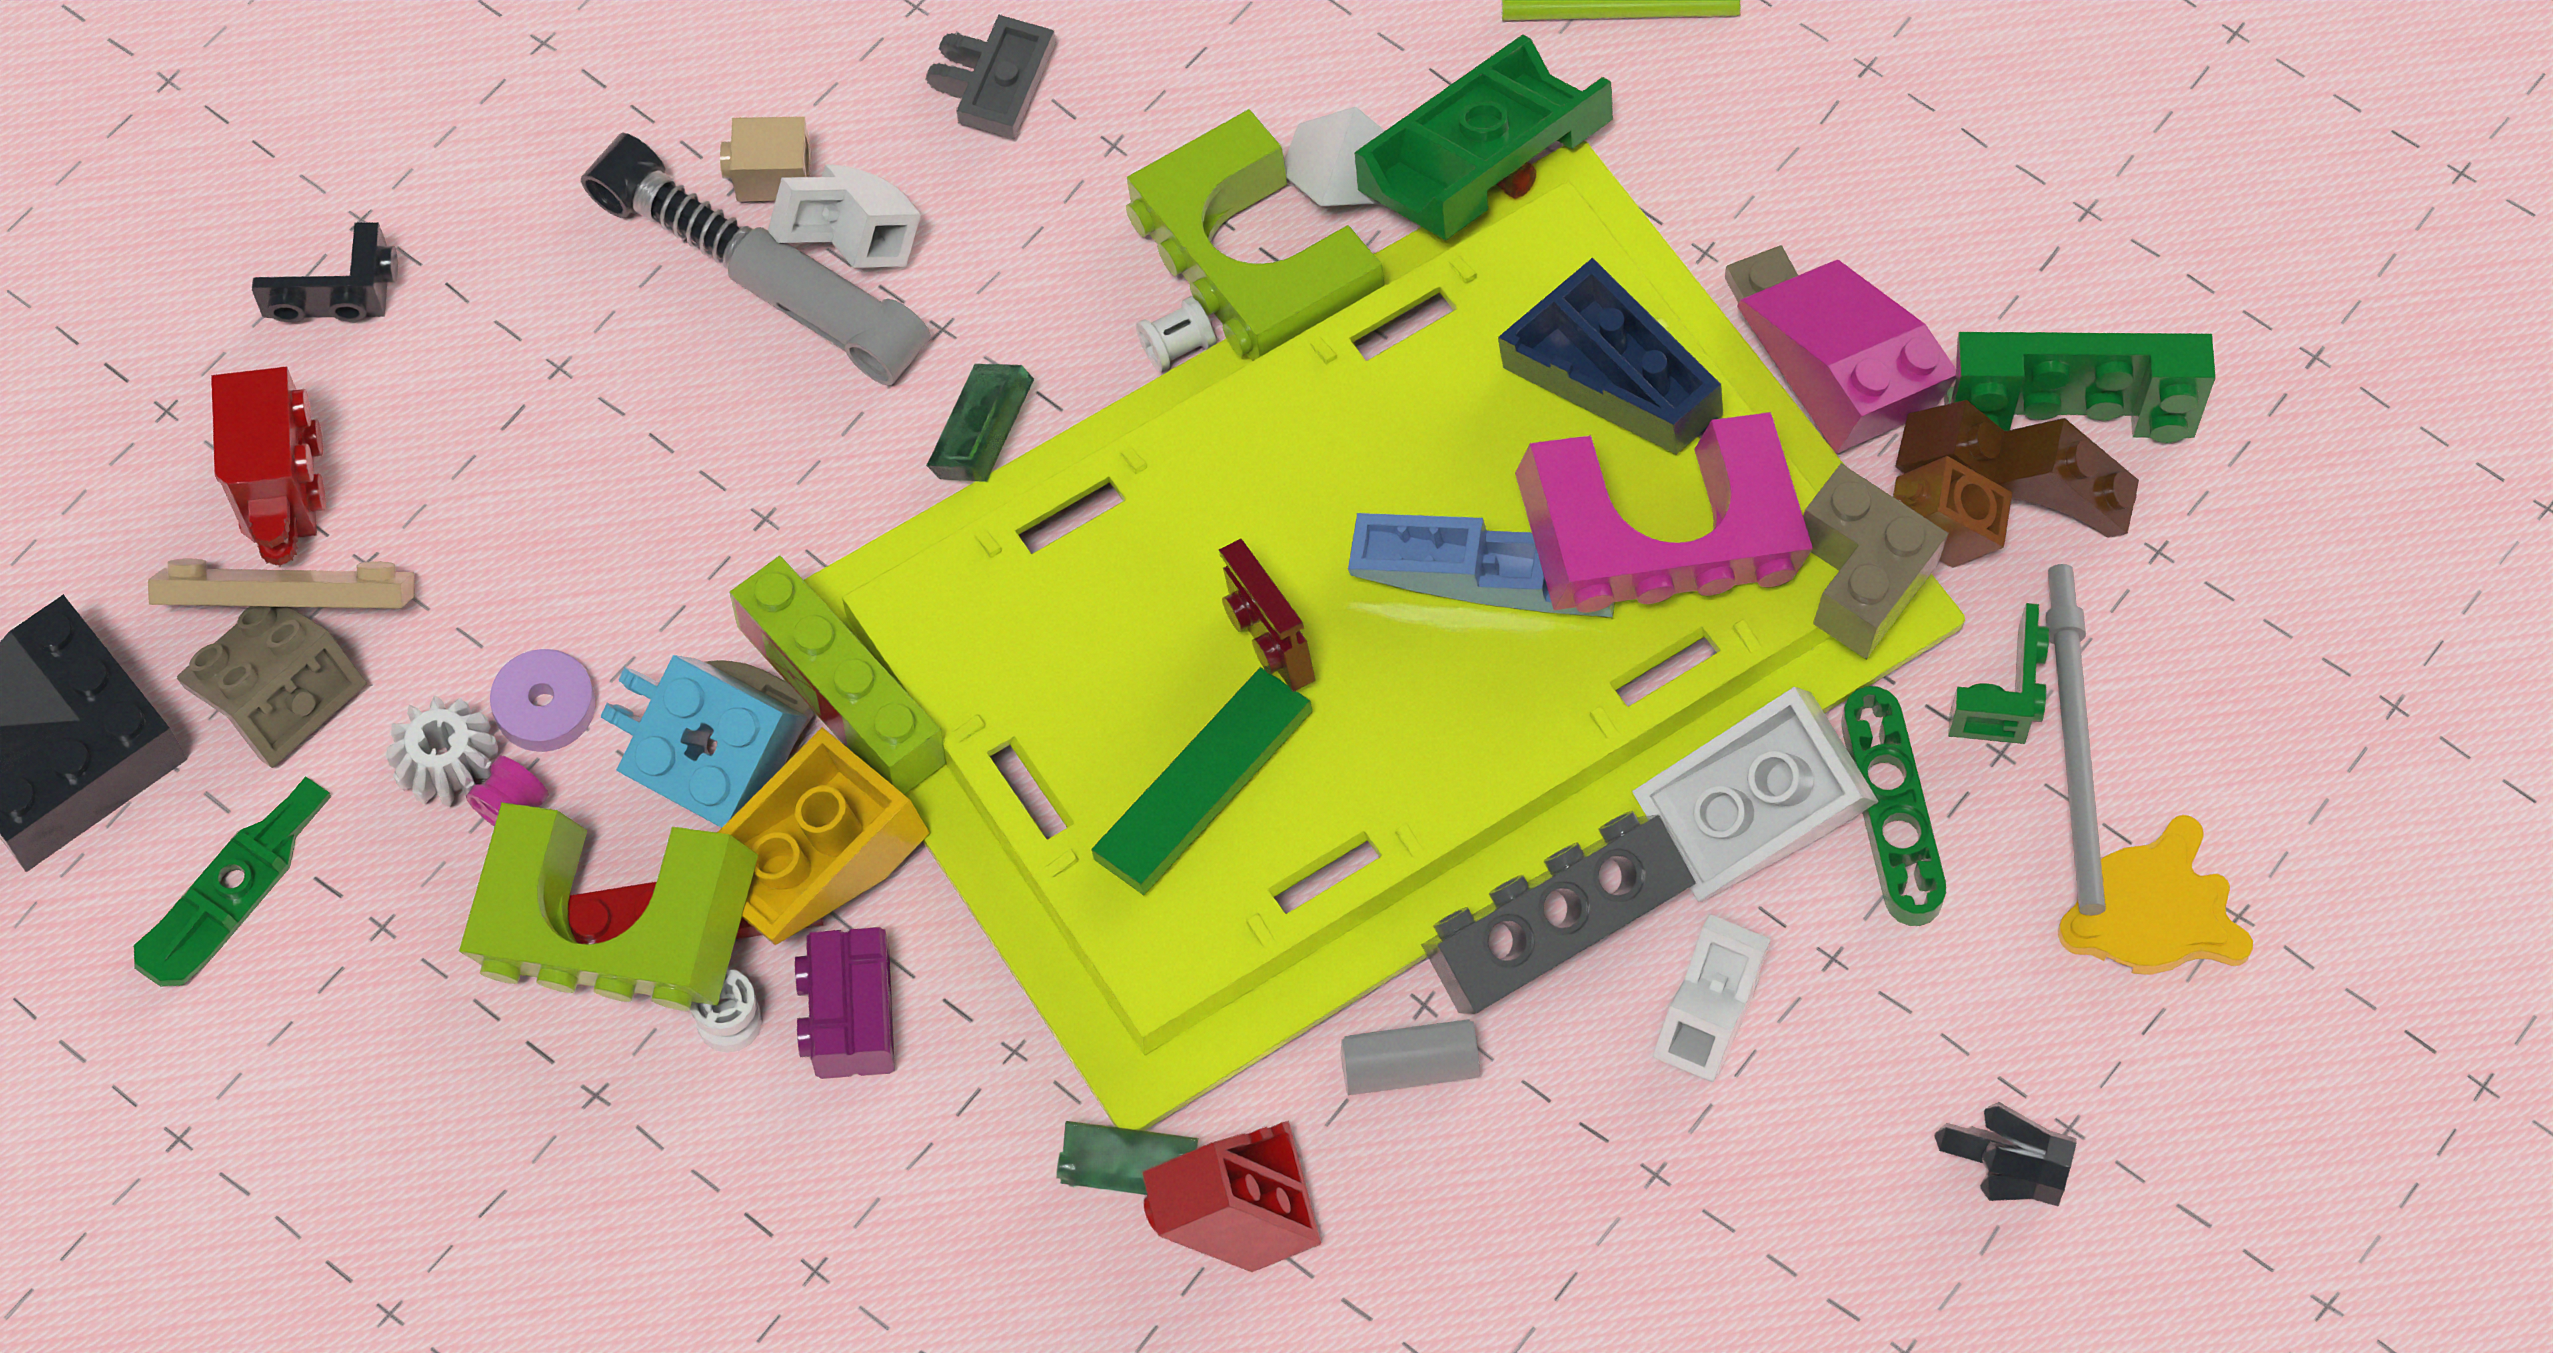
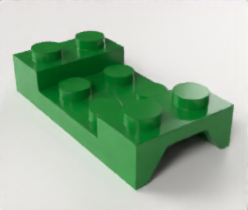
(1474, 135)
(2041, 375)

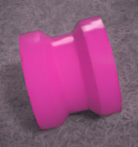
(507, 784)

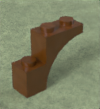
(2037, 463)

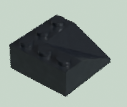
(70, 734)

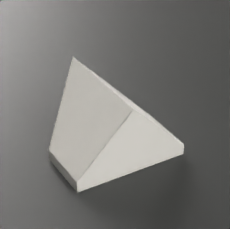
(1324, 158)

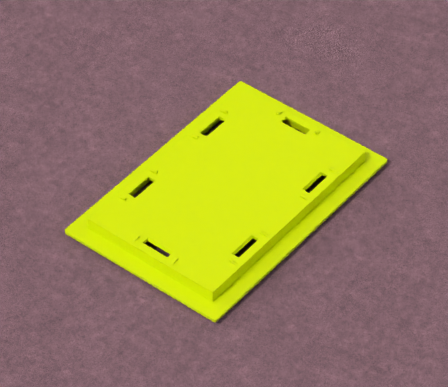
(1435, 723)

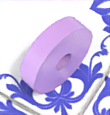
(549, 725)

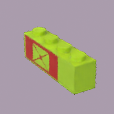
(837, 675)

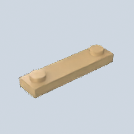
(191, 583)

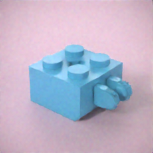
(672, 737)

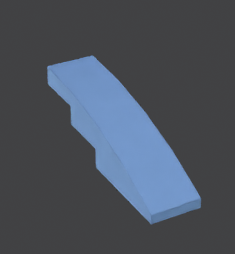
(1453, 560)

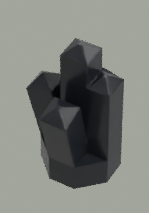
(2020, 1155)

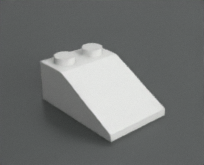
(1757, 792)

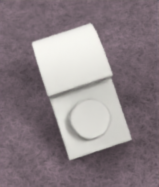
(850, 208)
(1712, 998)

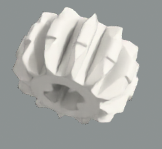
(417, 743)

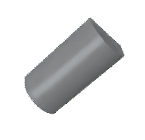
(1410, 1057)

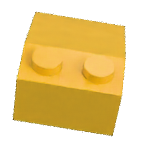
(821, 836)

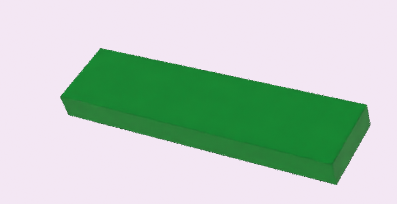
(1201, 780)

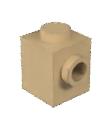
(763, 153)

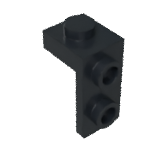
(339, 297)

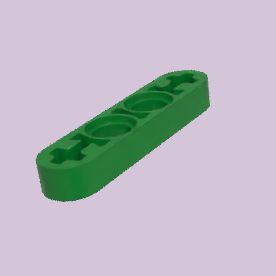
(1899, 804)

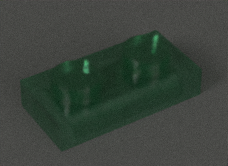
(980, 422)

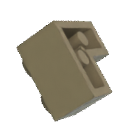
(1880, 555)

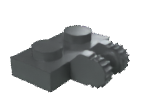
(1003, 77)

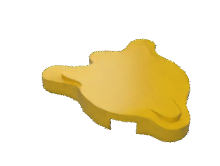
(2159, 908)

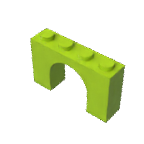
(1201, 186)
(671, 952)

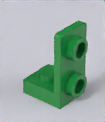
(1998, 715)

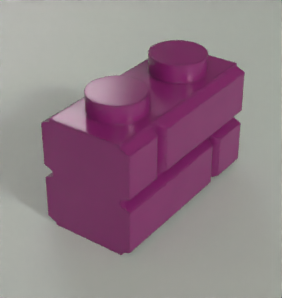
(848, 1003)

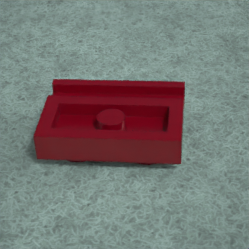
(1263, 610)

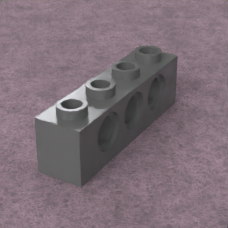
(1649, 876)

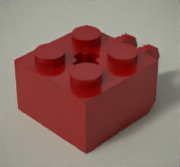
(266, 458)

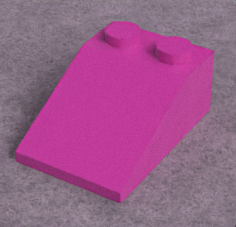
(1849, 352)

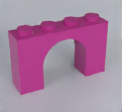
(1600, 559)

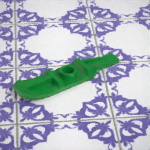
(212, 913)

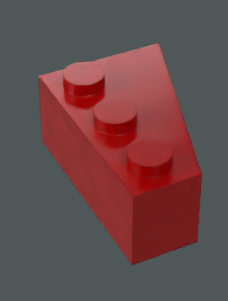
(1235, 1199)

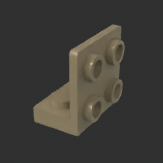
(273, 678)

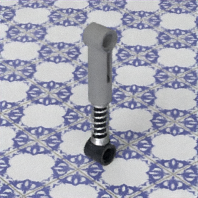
(873, 333)

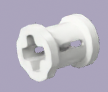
(1175, 334)

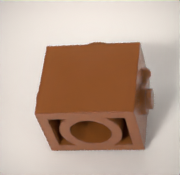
(1961, 504)

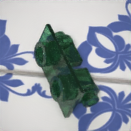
(1115, 1156)

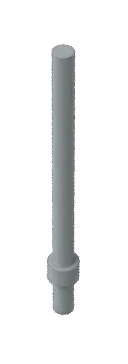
(2067, 631)

